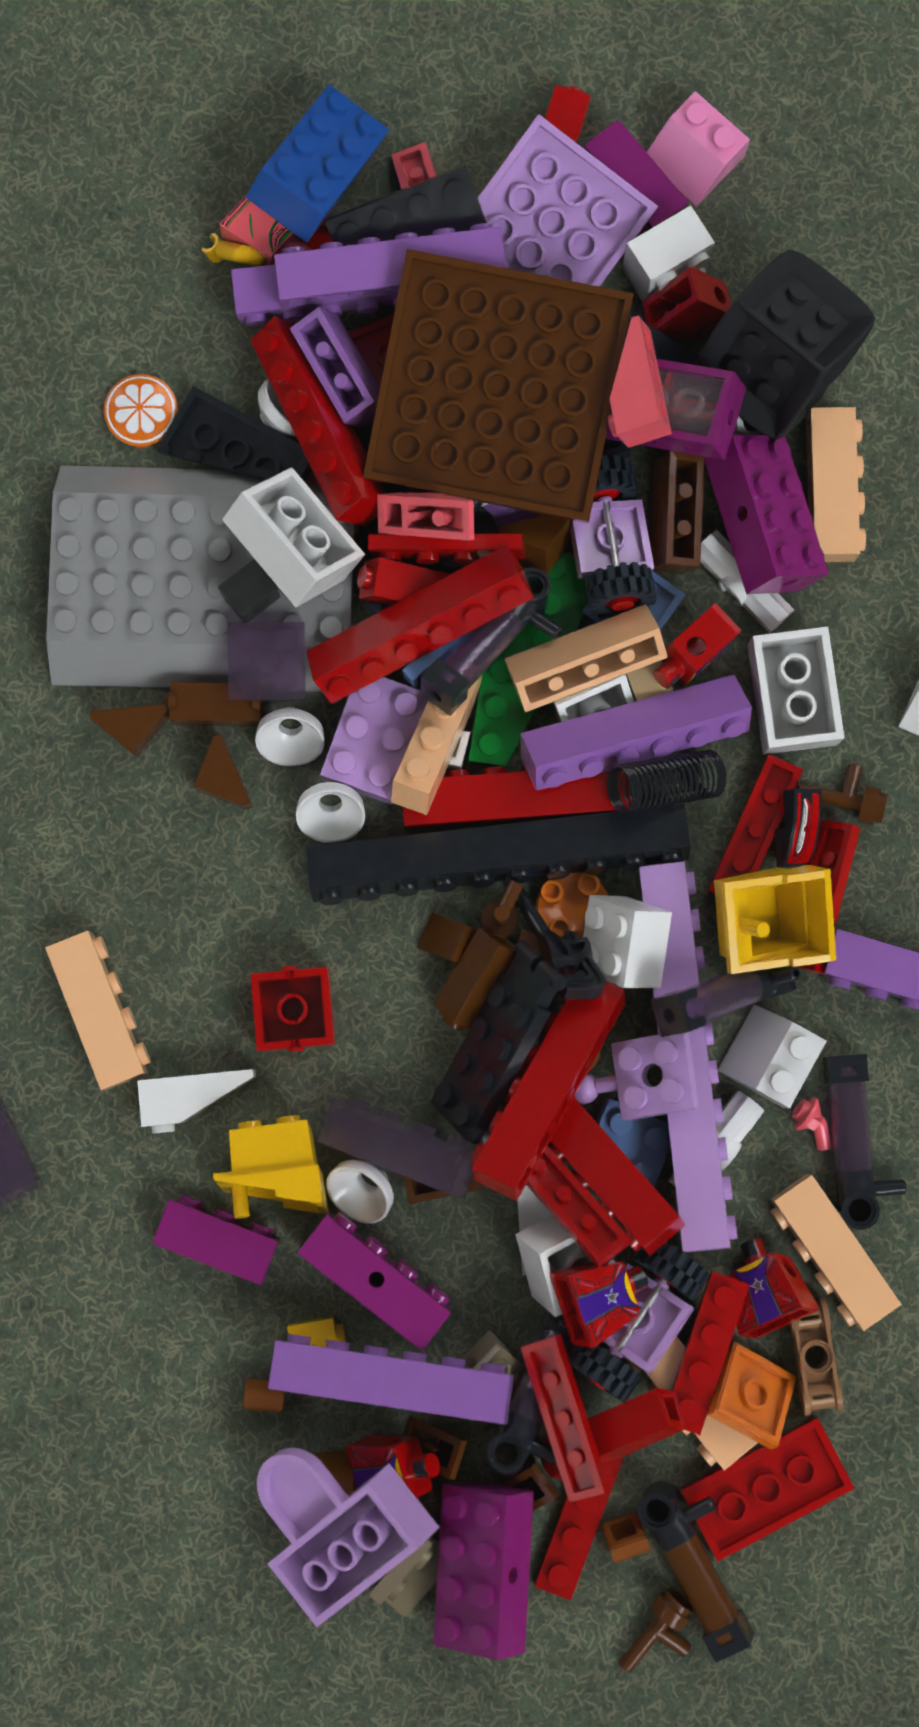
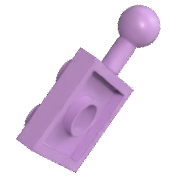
(632, 1062)

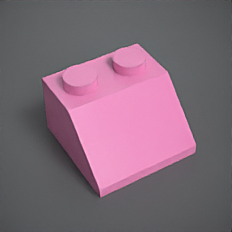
(698, 148)

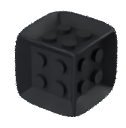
(788, 340)

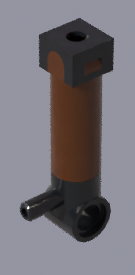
(724, 1626)

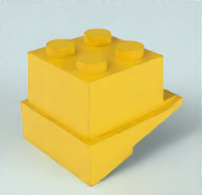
(775, 918)
(274, 1165)

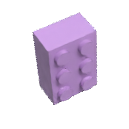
(373, 737)

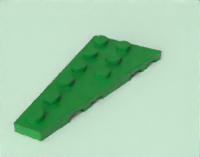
(499, 709)

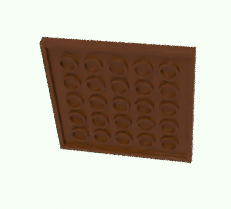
(497, 385)

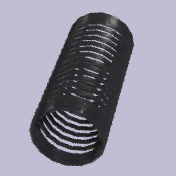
(636, 781)

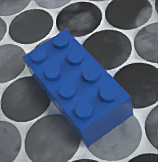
(317, 163)

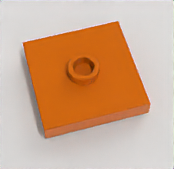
(752, 1396)

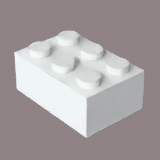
(293, 536)
(795, 690)

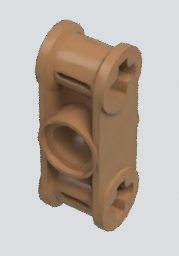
(821, 1378)

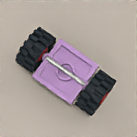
(614, 544)
(652, 1331)

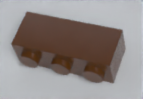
(676, 512)

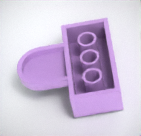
(336, 1538)

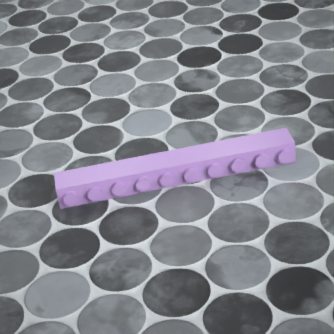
(692, 1133)

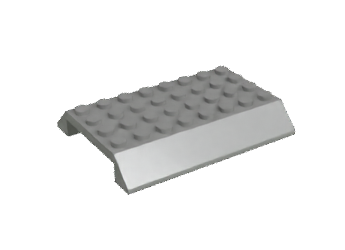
(141, 578)

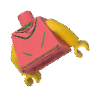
(251, 237)

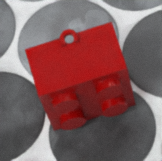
(293, 1009)

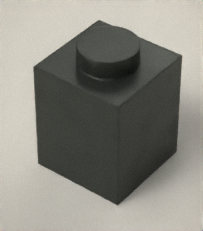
(249, 591)

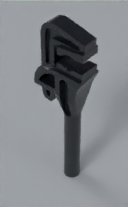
(565, 954)

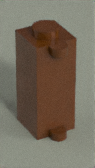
(209, 706)
(474, 977)

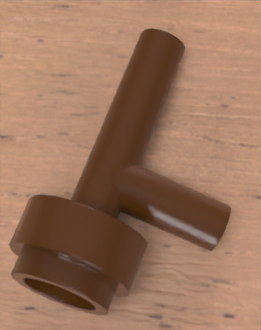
(870, 805)
(501, 914)
(671, 1612)

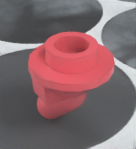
(808, 1115)

